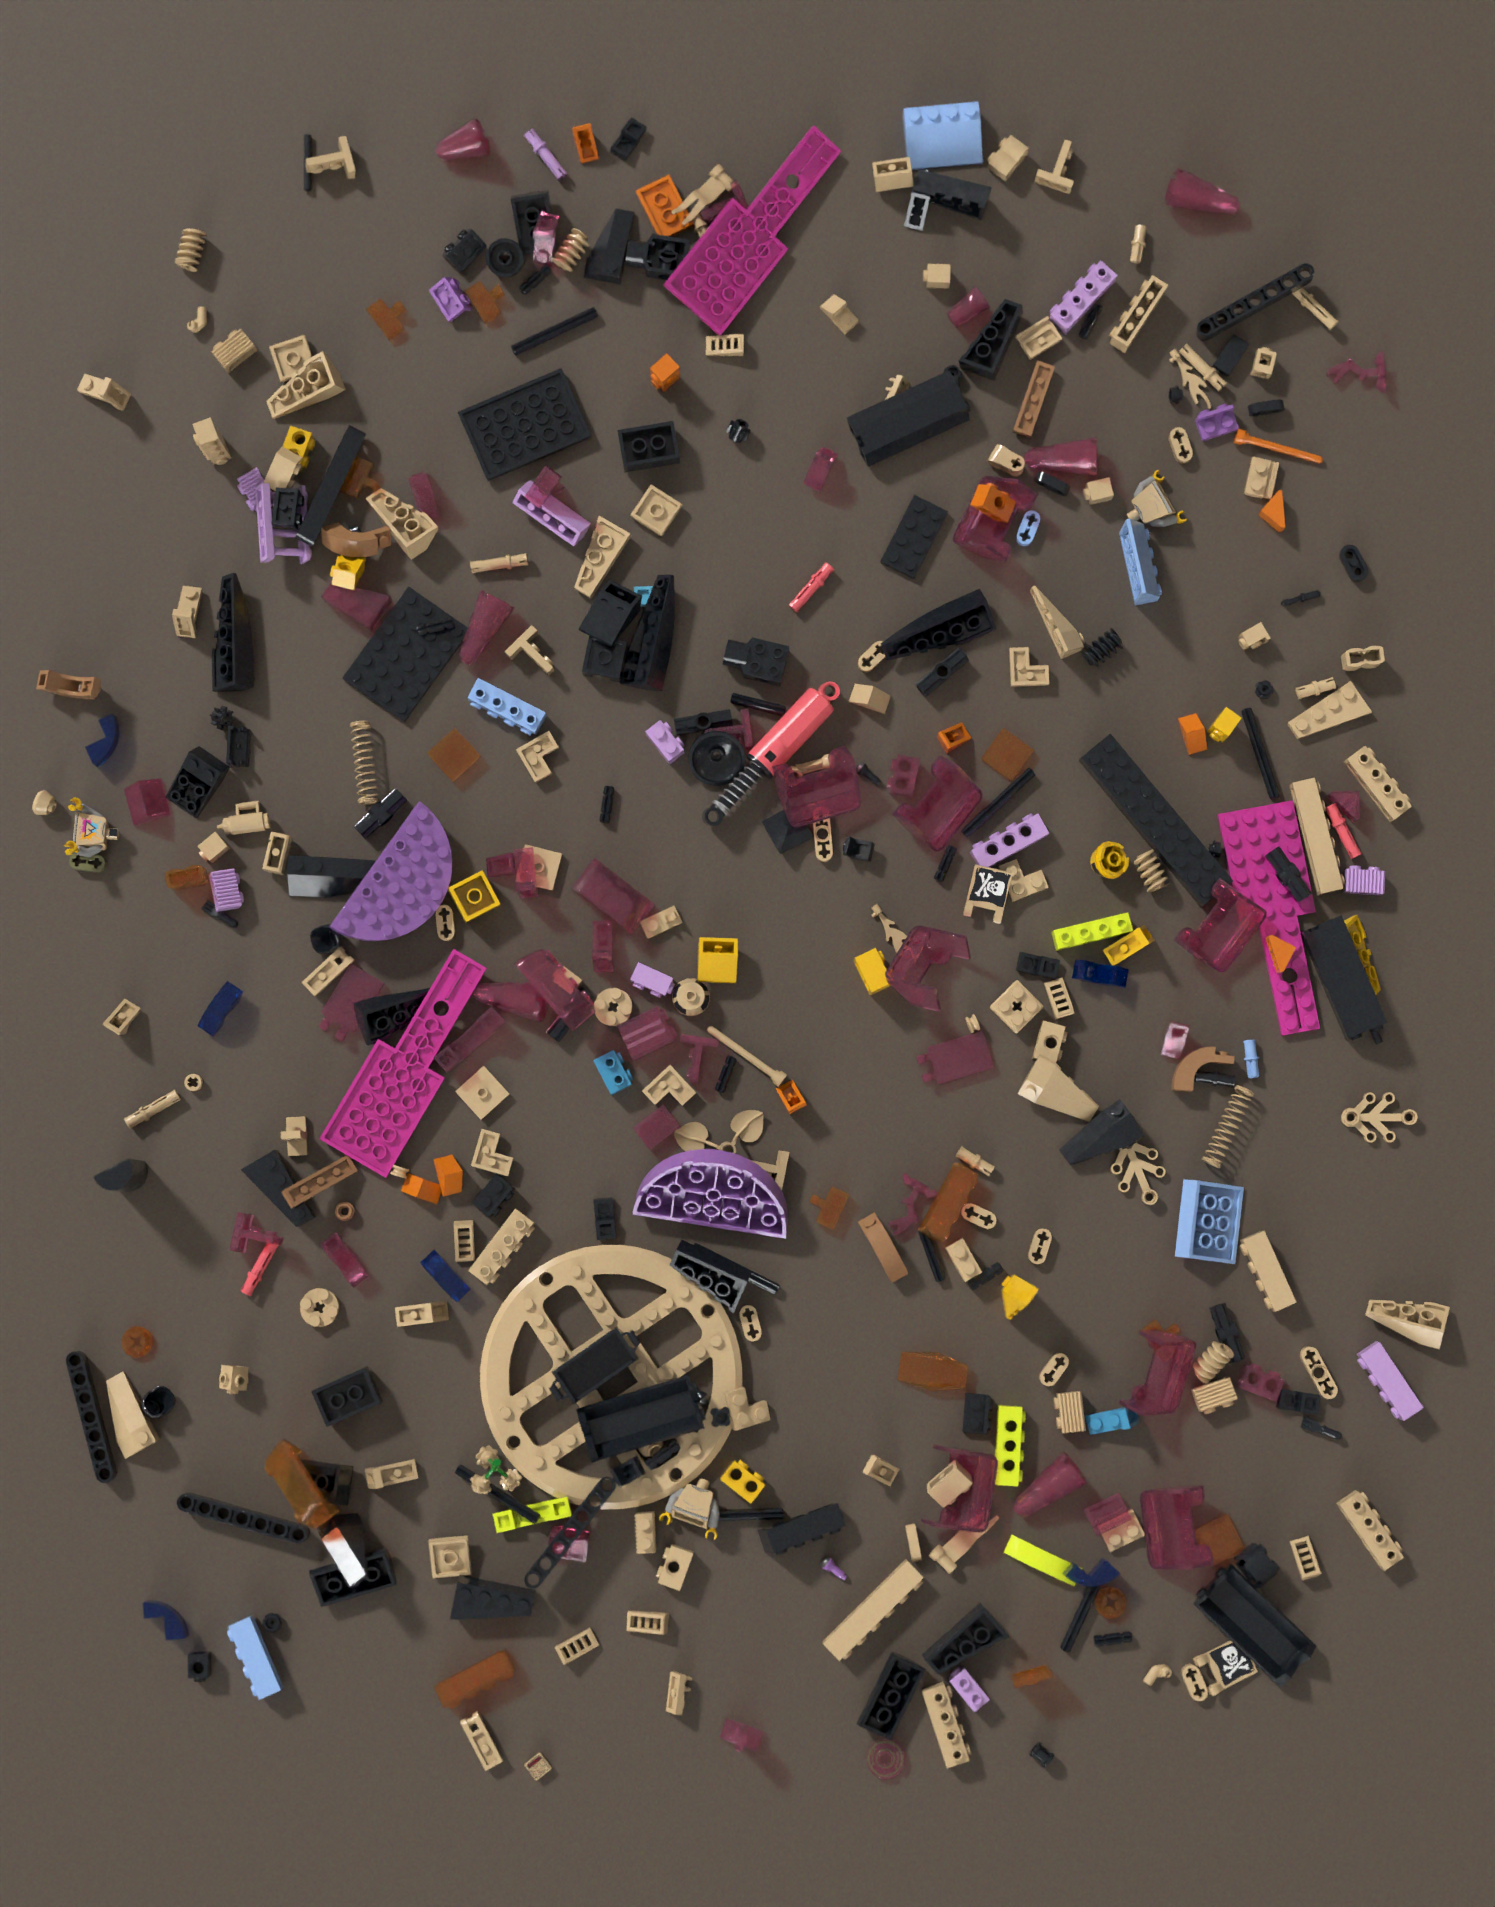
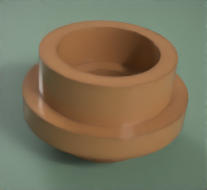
(338, 1211)

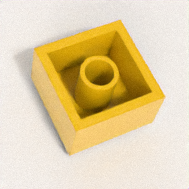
(474, 896)
(872, 970)

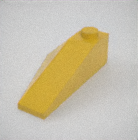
(1358, 935)
(1016, 1295)

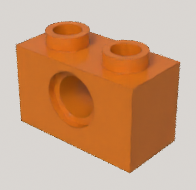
(664, 373)
(993, 502)

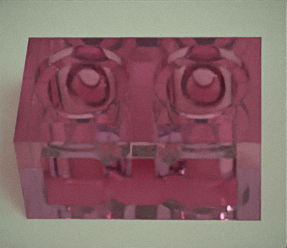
(908, 777)
(1259, 1386)

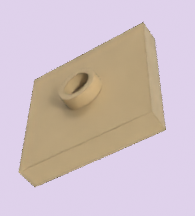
(290, 356)
(656, 510)
(546, 867)
(482, 1092)
(450, 1556)

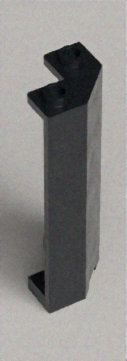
(909, 418)
(1343, 978)
(641, 1418)
(1254, 1624)

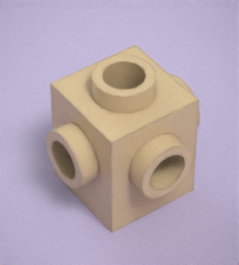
(233, 1378)

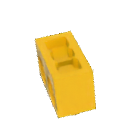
(303, 449)
(347, 571)
(1224, 725)
(739, 1485)

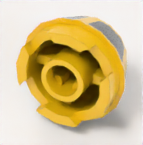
(1109, 860)

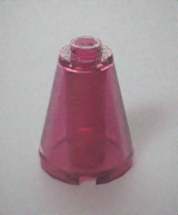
(464, 143)

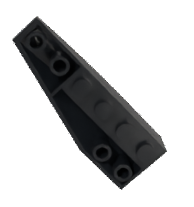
(652, 639)

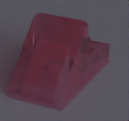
(1174, 1039)

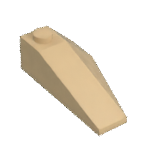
(310, 385)
(408, 526)
(1060, 629)
(1053, 1089)
(1418, 1322)
(130, 1423)

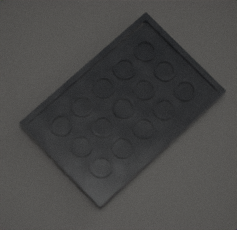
(524, 424)
(399, 662)

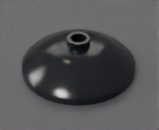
(716, 769)

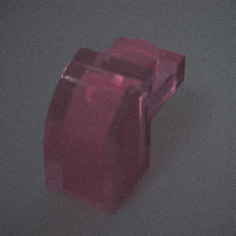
(820, 468)

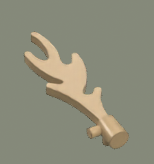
(1193, 380)
(897, 935)

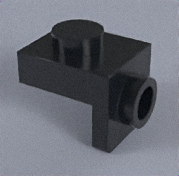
(858, 849)
(628, 1471)

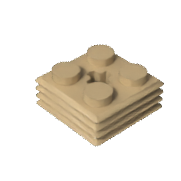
(1016, 1019)

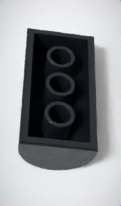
(124, 1176)
(333, 1588)
(891, 1695)

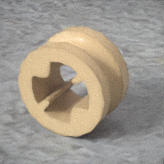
(972, 1023)
(193, 1088)
(399, 1171)

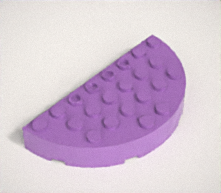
(402, 884)
(715, 1192)

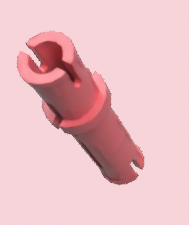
(816, 581)
(1345, 835)
(258, 1269)

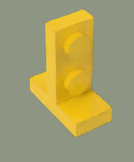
(1128, 945)

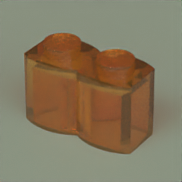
(191, 876)

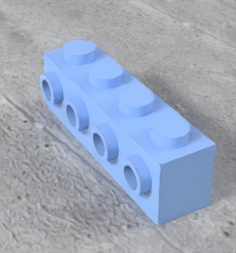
(507, 707)
(255, 1657)

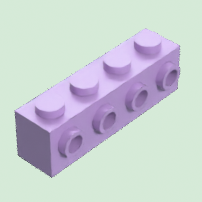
(1083, 297)
(554, 516)
(1389, 1380)

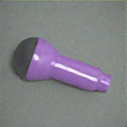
(828, 1564)

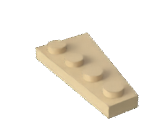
(602, 553)
(1333, 710)

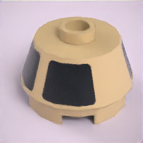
(690, 997)

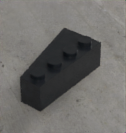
(990, 347)
(273, 1177)
(712, 1273)
(801, 1529)
(490, 1599)
(964, 1640)

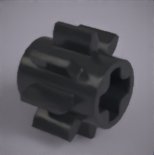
(738, 430)
(220, 721)

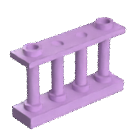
(267, 532)

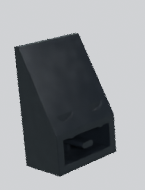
(611, 613)
(197, 781)

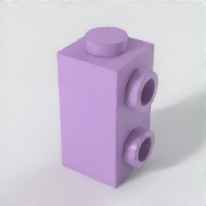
(657, 982)
(968, 1688)

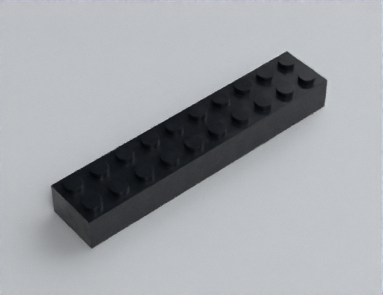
(1154, 819)

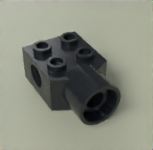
(657, 255)
(758, 660)

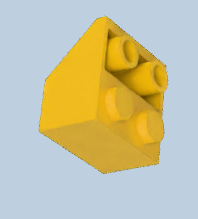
(717, 960)

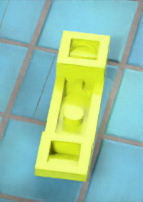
(548, 1510)
(1038, 1558)

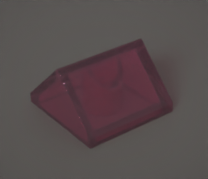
(147, 801)

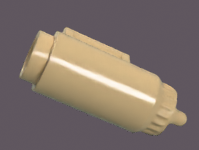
(246, 822)

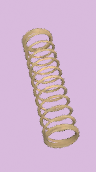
(363, 725)
(1215, 1162)

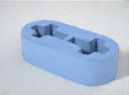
(1032, 530)

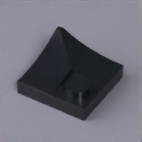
(784, 834)

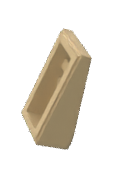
(725, 338)
(1058, 1015)
(464, 1224)
(1304, 1576)
(648, 1615)
(559, 1648)

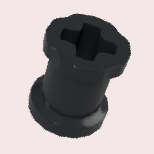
(1041, 1754)

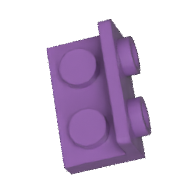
(450, 298)
(1216, 422)

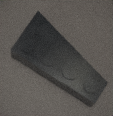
(953, 193)

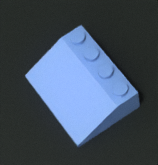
(943, 135)
(1139, 562)
(1209, 1221)

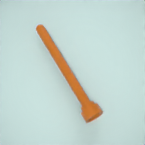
(1242, 437)

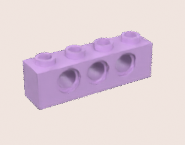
(1037, 832)

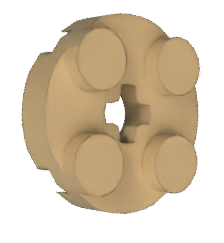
(615, 996)
(308, 1306)

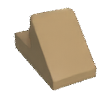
(838, 312)
(122, 1017)
(880, 1470)

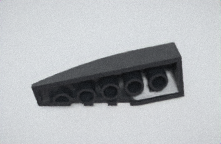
(946, 625)
(234, 647)
(325, 875)

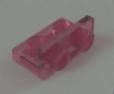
(579, 1548)

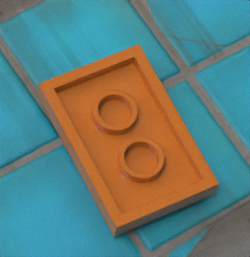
(658, 201)

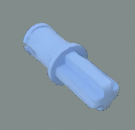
(1251, 1058)

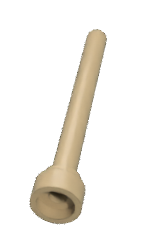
(776, 1076)

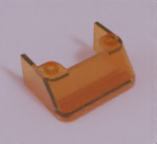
(298, 1485)

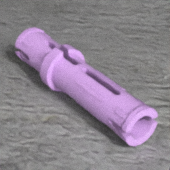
(541, 149)

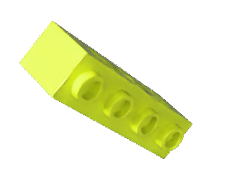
(1092, 931)
(1006, 1414)

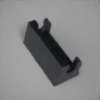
(238, 746)

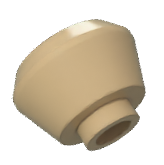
(44, 803)

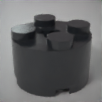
(498, 266)
(1256, 1565)

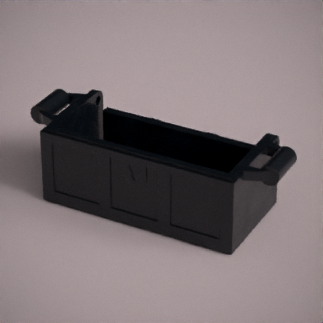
(595, 1365)

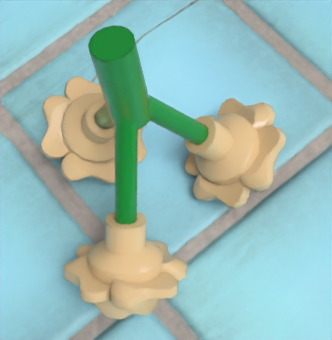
(487, 1458)

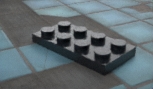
(914, 536)

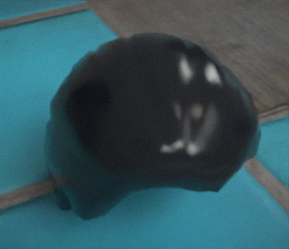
(325, 939)
(158, 1402)

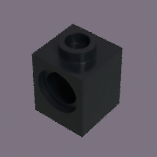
(205, 1659)

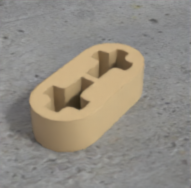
(1176, 447)
(870, 653)
(450, 923)
(980, 1211)
(1035, 1244)
(755, 1321)
(1057, 1372)
(913, 1542)
(1198, 1680)

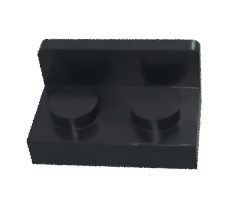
(464, 249)
(287, 508)
(493, 1196)
(976, 1413)

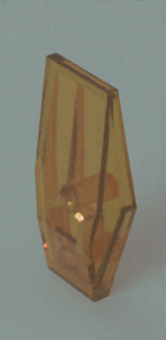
(932, 1371)

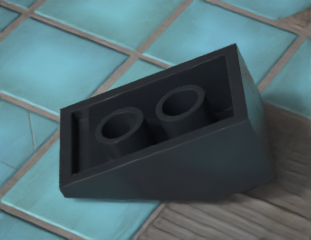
(526, 212)
(331, 1479)

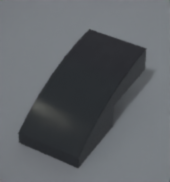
(628, 139)
(1230, 355)
(1037, 965)
(604, 1218)
(1298, 1401)

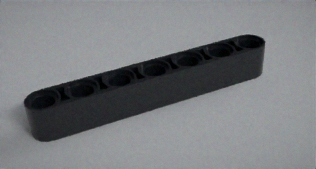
(1259, 294)
(330, 485)
(98, 1423)
(233, 1518)
(561, 1536)

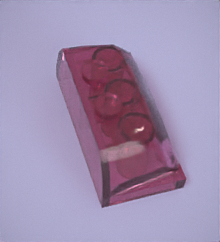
(613, 896)

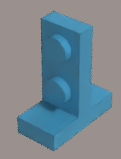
(1111, 1420)

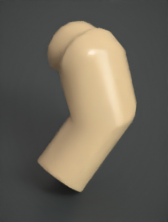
(200, 322)
(1157, 1671)

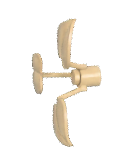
(746, 1124)

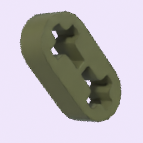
(88, 867)

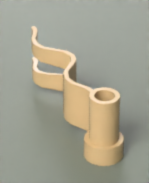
(706, 194)
(956, 1547)

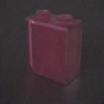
(647, 1033)

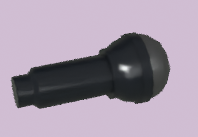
(863, 770)
(702, 1397)

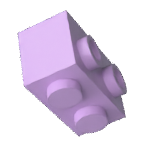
(665, 742)

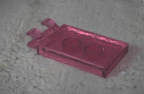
(353, 987)
(957, 1058)

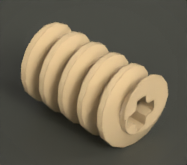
(189, 249)
(570, 250)
(1150, 871)
(1212, 1361)

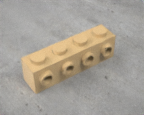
(1138, 314)
(211, 441)
(1377, 783)
(502, 1246)
(1268, 1271)
(1370, 1530)
(945, 1725)

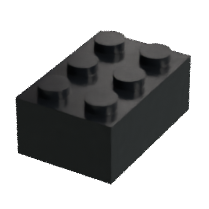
(649, 446)
(347, 1396)

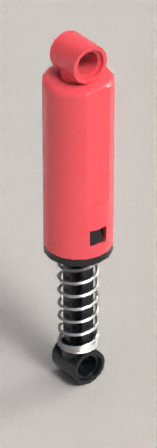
(777, 746)

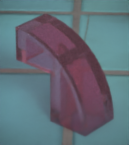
(345, 1259)

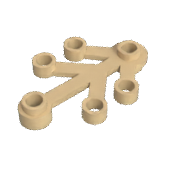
(1374, 1117)
(1136, 1165)

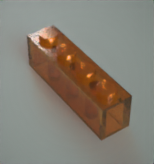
(948, 1202)
(475, 1678)

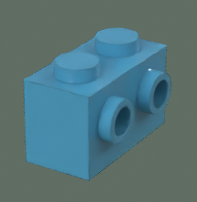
(612, 1072)

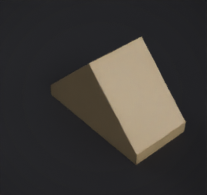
(870, 698)

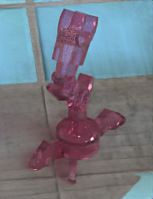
(1380, 371)
(904, 1222)

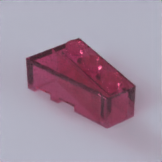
(358, 604)

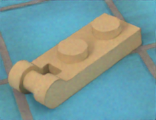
(327, 971)
(481, 1741)

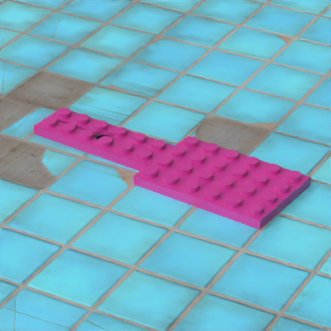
(742, 243)
(1246, 840)
(397, 1082)

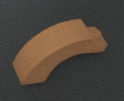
(355, 544)
(68, 685)
(1185, 1071)
(883, 1247)

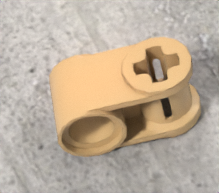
(1004, 460)

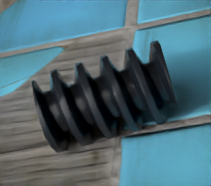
(1102, 648)

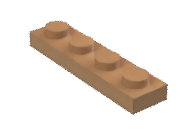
(1033, 399)
(319, 1181)

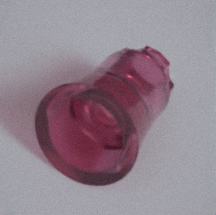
(968, 307)

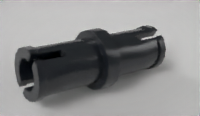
(1215, 1078)

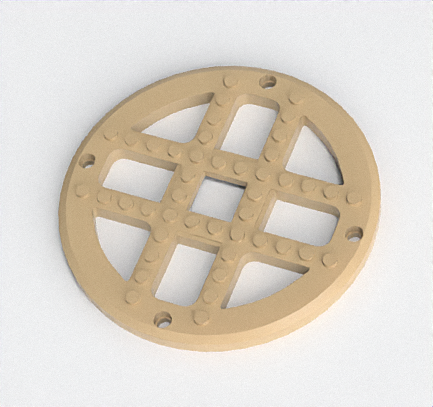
(527, 1304)

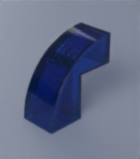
(103, 749)
(1100, 974)
(219, 1008)
(445, 1275)
(1099, 1575)
(174, 1623)

